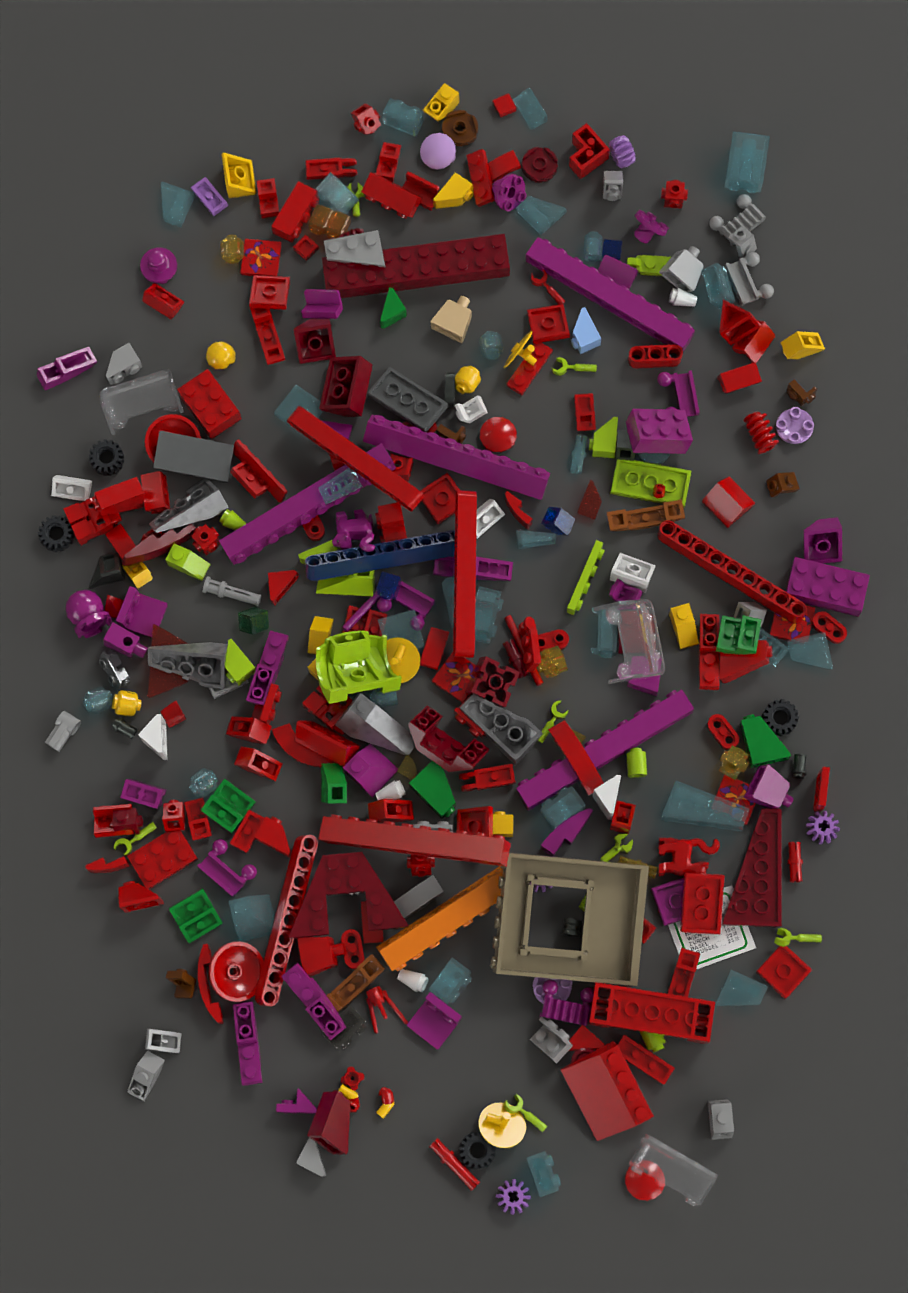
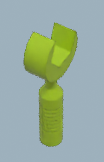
(577, 367)
(550, 724)
(151, 827)
(801, 937)
(528, 1115)

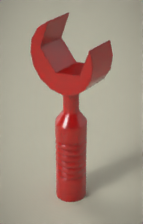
(540, 282)

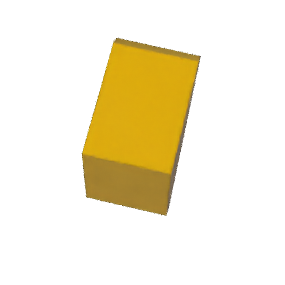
(319, 631)

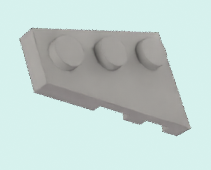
(356, 248)

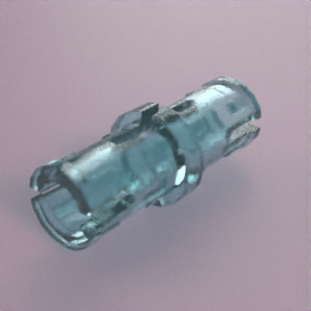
(578, 454)

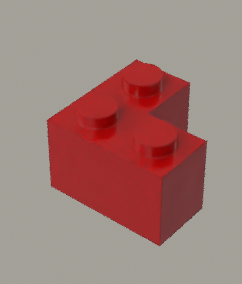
(590, 152)
(391, 522)

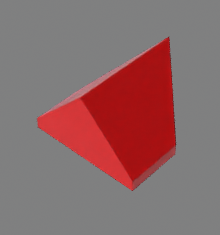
(736, 323)

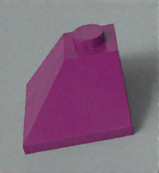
(823, 541)
(370, 769)

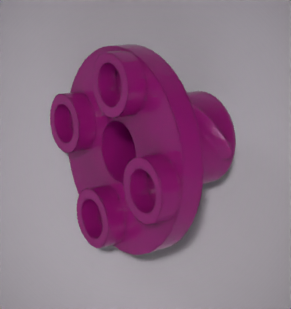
(509, 192)
(648, 227)
(158, 265)

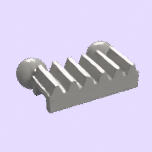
(748, 219)
(742, 280)

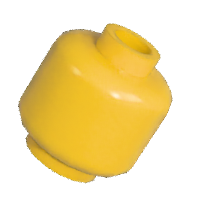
(467, 379)
(126, 703)

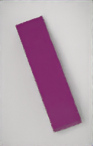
(486, 568)

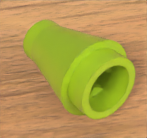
(231, 520)

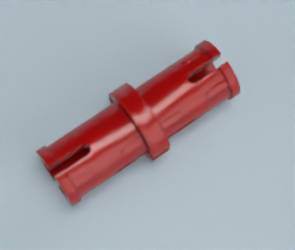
(795, 862)

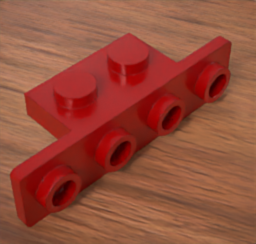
(254, 475)

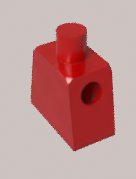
(319, 954)

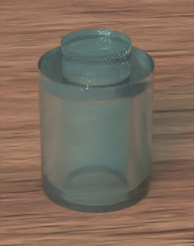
(593, 246)
(383, 699)

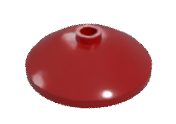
(168, 423)
(247, 968)

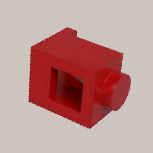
(405, 469)
(173, 811)

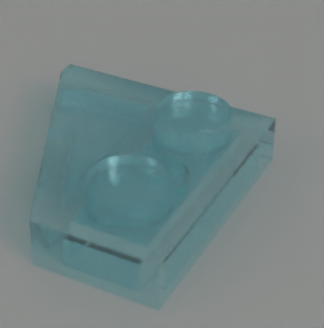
(175, 203)
(539, 213)

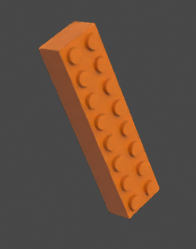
(441, 921)

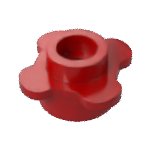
(351, 1072)

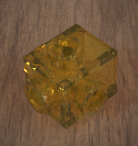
(552, 662)
(733, 762)

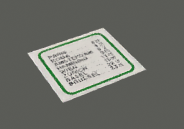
(715, 947)

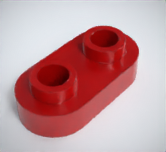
(314, 523)
(831, 625)
(550, 639)
(725, 731)
(353, 949)

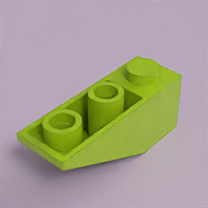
(355, 584)

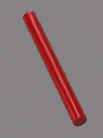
(517, 637)

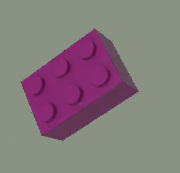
(659, 431)

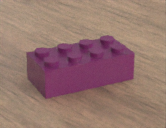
(827, 586)

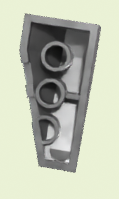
(201, 503)
(507, 731)

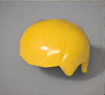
(220, 355)

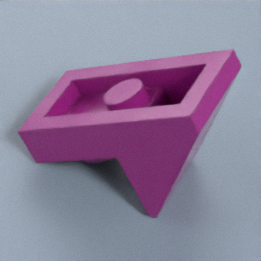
(303, 1105)

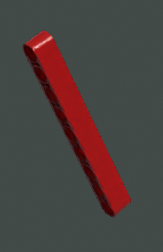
(355, 458)
(465, 574)
(735, 580)
(279, 927)

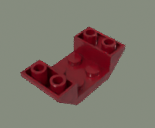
(440, 746)

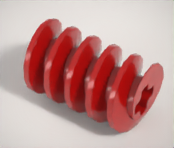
(760, 432)

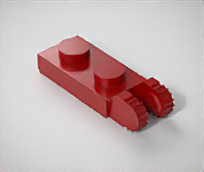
(322, 167)
(530, 644)
(489, 777)

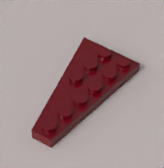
(759, 884)

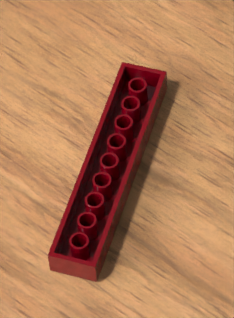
(422, 267)

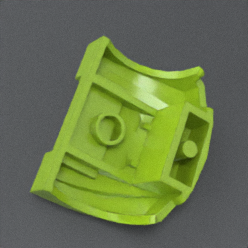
(354, 664)

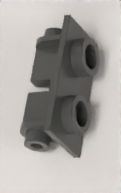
(109, 662)

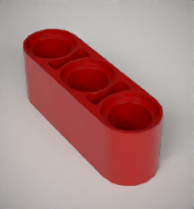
(648, 362)

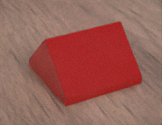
(728, 501)

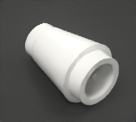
(682, 298)
(392, 791)
(414, 980)

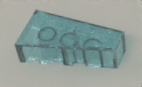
(703, 809)

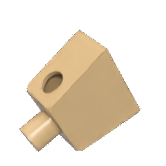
(453, 319)

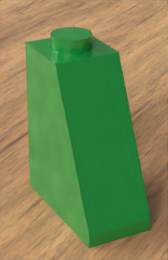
(762, 742)
(434, 790)

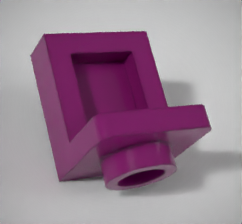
(623, 592)

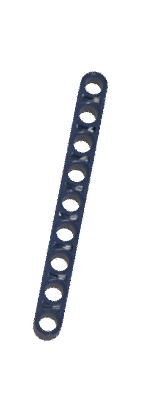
(383, 556)

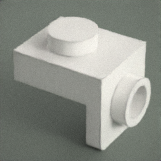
(471, 410)

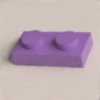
(209, 196)

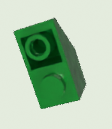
(333, 783)

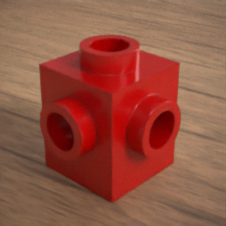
(366, 119)
(674, 194)
(206, 545)
(420, 865)

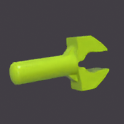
(356, 209)
(617, 848)

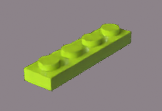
(583, 585)

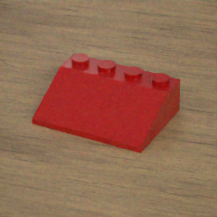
(607, 1092)

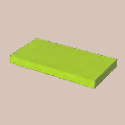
(638, 478)

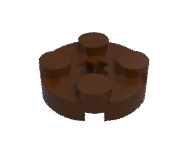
(462, 118)

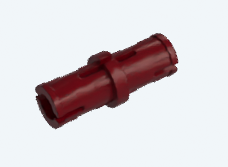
(515, 658)

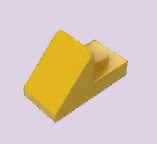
(138, 574)

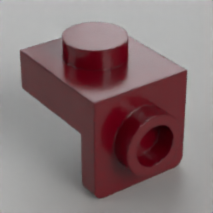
(127, 819)

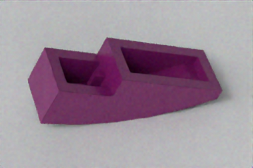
(66, 368)
(565, 832)

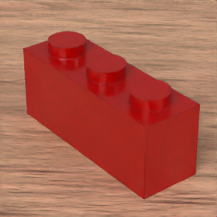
(391, 195)
(295, 212)

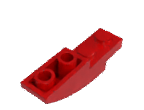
(708, 656)

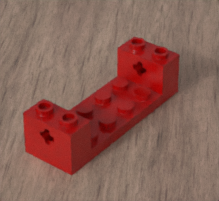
(652, 1012)

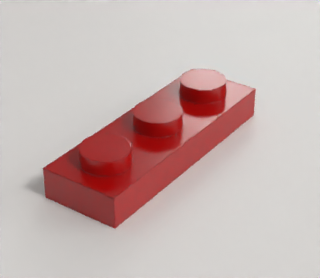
(480, 177)
(526, 372)
(645, 1060)

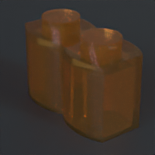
(328, 222)

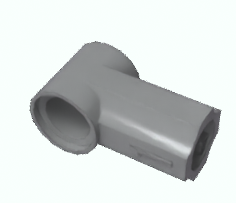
(65, 726)

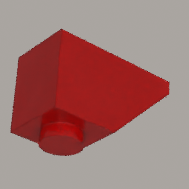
(249, 729)
(258, 763)
(391, 810)
(273, 835)

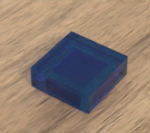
(612, 248)

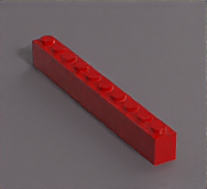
(415, 841)

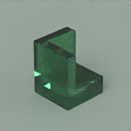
(253, 620)

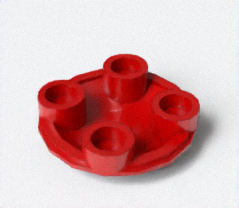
(498, 434)
(643, 1186)

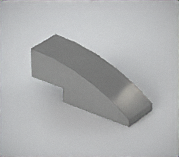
(419, 897)

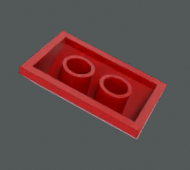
(325, 742)

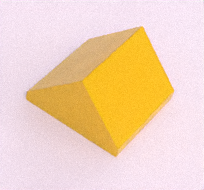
(238, 176)

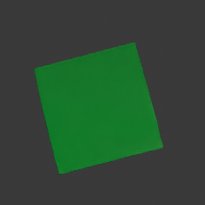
(738, 635)
(228, 805)
(195, 915)

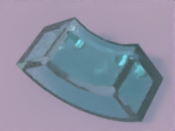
(486, 609)

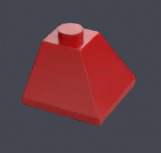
(137, 897)

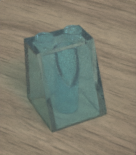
(746, 162)

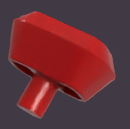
(659, 491)

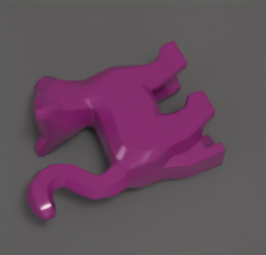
(354, 529)

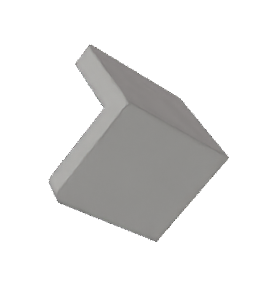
(750, 609)

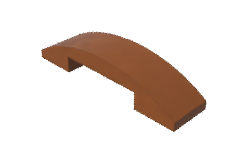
(646, 517)
(355, 983)

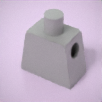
(683, 269)
(721, 1119)

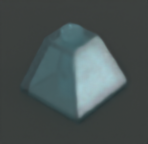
(252, 916)

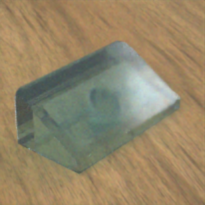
(530, 108)

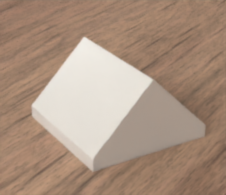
(632, 572)
(155, 736)
(606, 796)

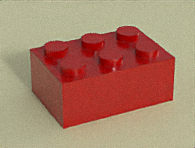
(209, 404)

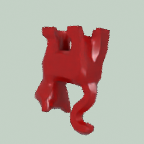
(681, 853)

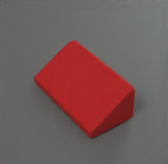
(162, 300)

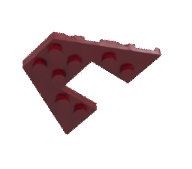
(345, 875)

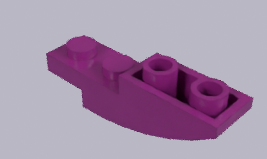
(268, 668)
(315, 1000)
(247, 1043)

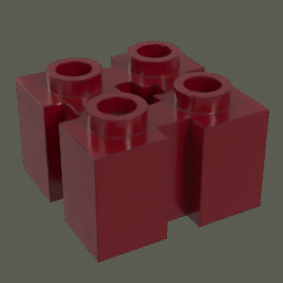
(502, 677)

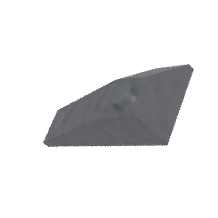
(193, 661)
(373, 725)

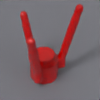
(376, 998)

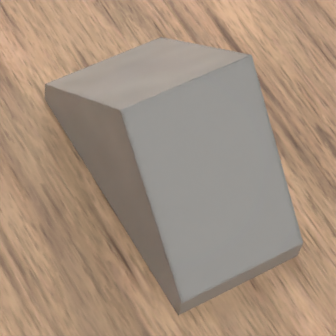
(163, 1041)
(311, 1158)

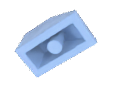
(585, 333)

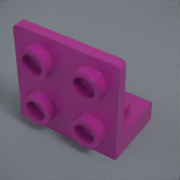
(140, 612)
(434, 1021)

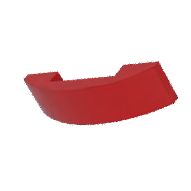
(267, 335)
(576, 756)
(204, 960)
(684, 972)

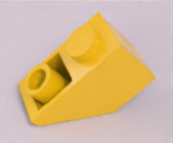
(442, 103)

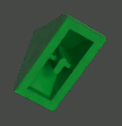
(393, 310)

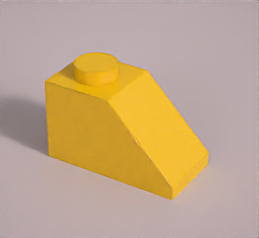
(454, 193)
(802, 345)
(684, 625)

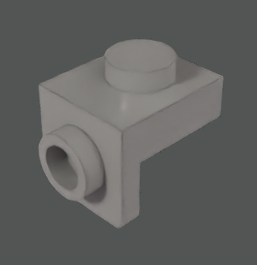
(744, 241)

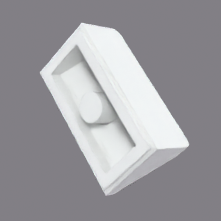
(71, 488)
(487, 516)

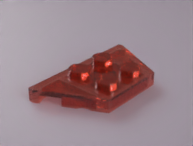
(159, 680)

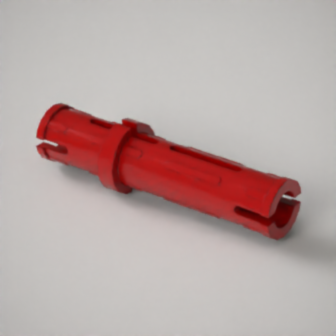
(454, 1164)

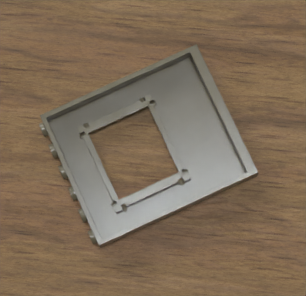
(610, 926)

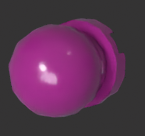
(86, 612)

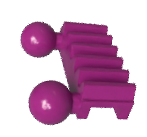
(684, 389)
(412, 600)
(222, 873)
(566, 1010)

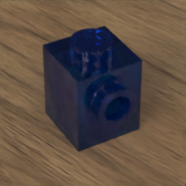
(558, 521)
(388, 586)

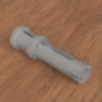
(223, 589)

